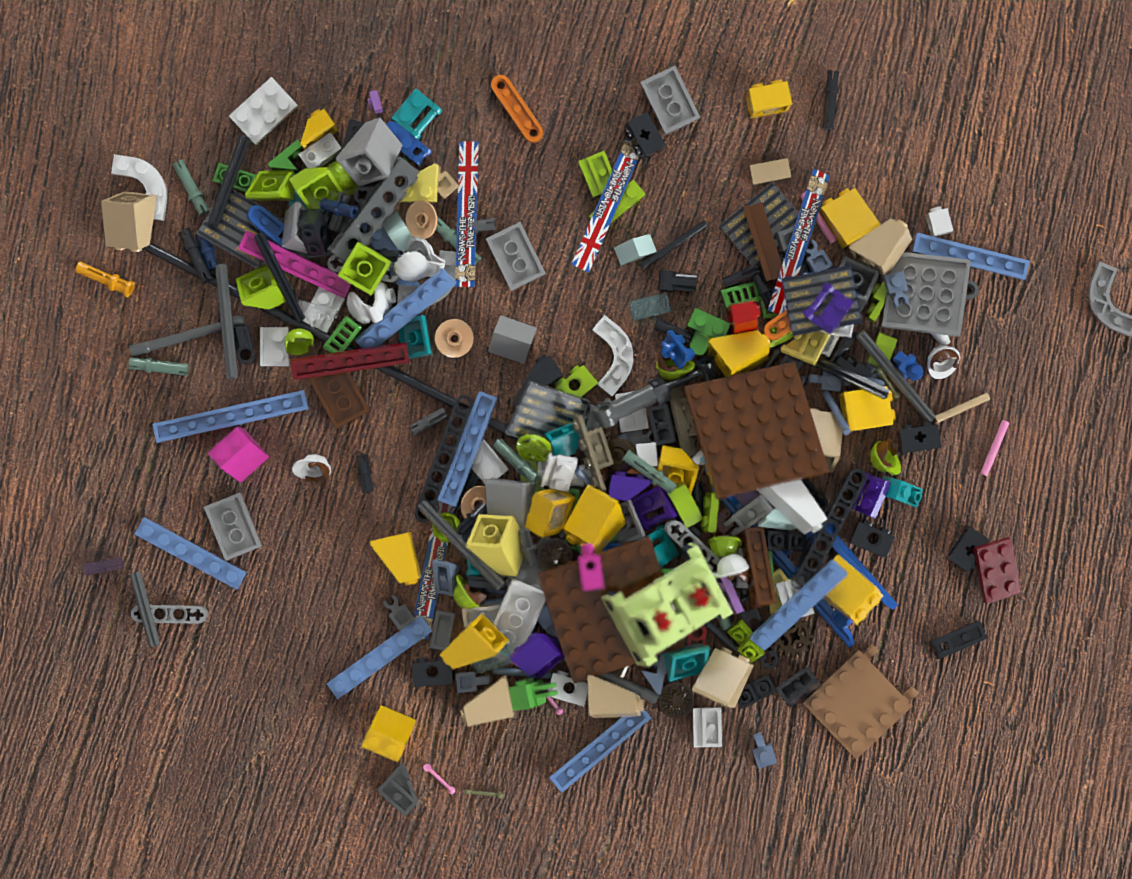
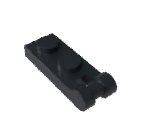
(958, 639)

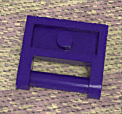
(832, 313)
(873, 497)
(651, 501)

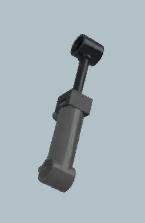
(655, 392)

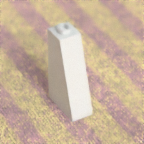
(796, 505)

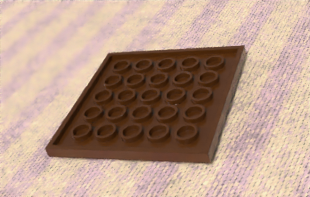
(755, 430)
(580, 616)

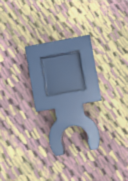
(818, 260)
(896, 285)

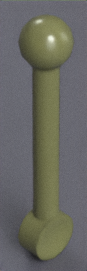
(896, 395)
(499, 794)

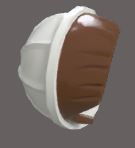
(943, 361)
(313, 468)
(732, 566)

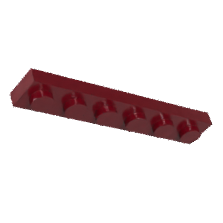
(349, 361)

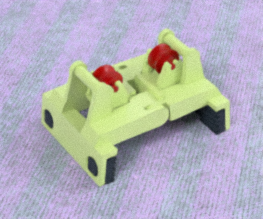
(653, 607)

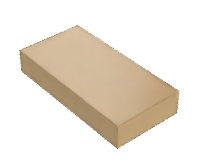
(770, 171)

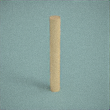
(962, 407)

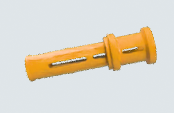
(113, 282)

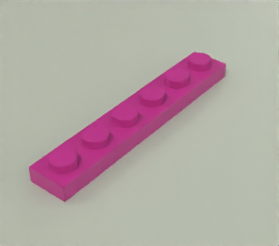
(299, 266)

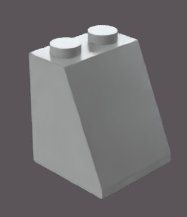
(370, 153)
(509, 498)

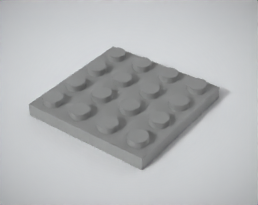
(934, 293)

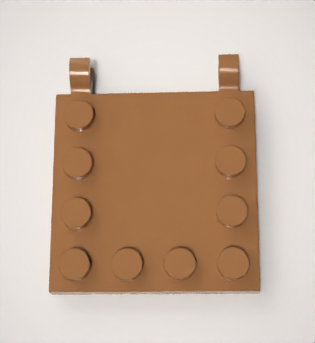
(858, 703)

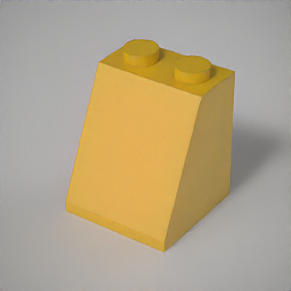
(848, 217)
(739, 352)
(866, 410)
(594, 520)
(399, 556)
(854, 594)
(475, 643)
(389, 733)

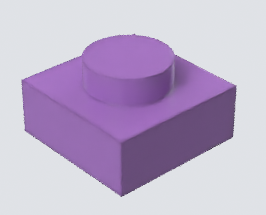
(374, 102)

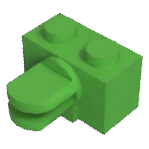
(705, 328)
(530, 693)

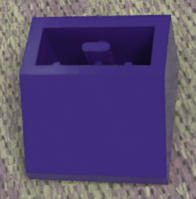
(626, 487)
(538, 655)

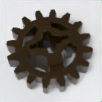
(789, 643)

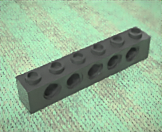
(375, 199)

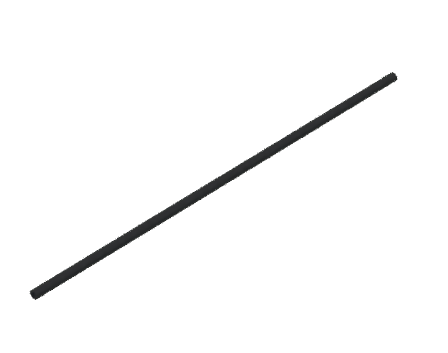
(323, 336)

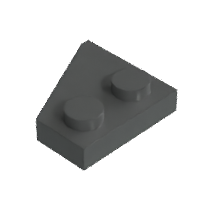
(399, 790)

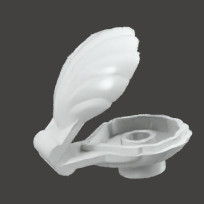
(418, 261)
(383, 303)

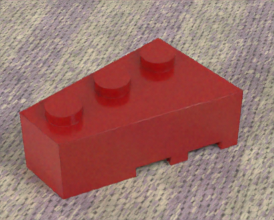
(743, 317)

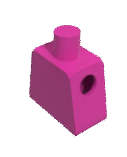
(591, 577)

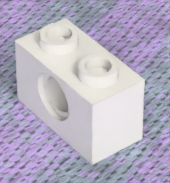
(321, 152)
(580, 691)

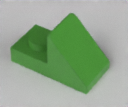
(283, 162)

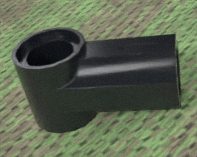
(671, 281)
(244, 343)

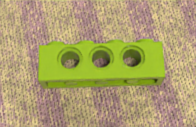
(580, 374)

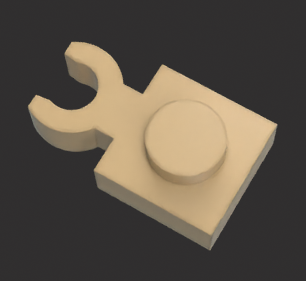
(446, 183)

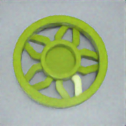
(534, 448)

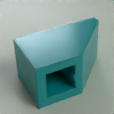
(903, 492)

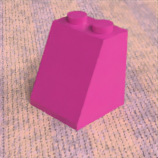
(238, 454)

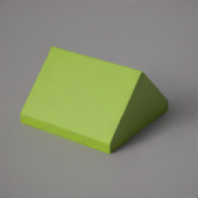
(272, 186)
(364, 268)

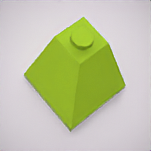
(314, 185)
(259, 289)

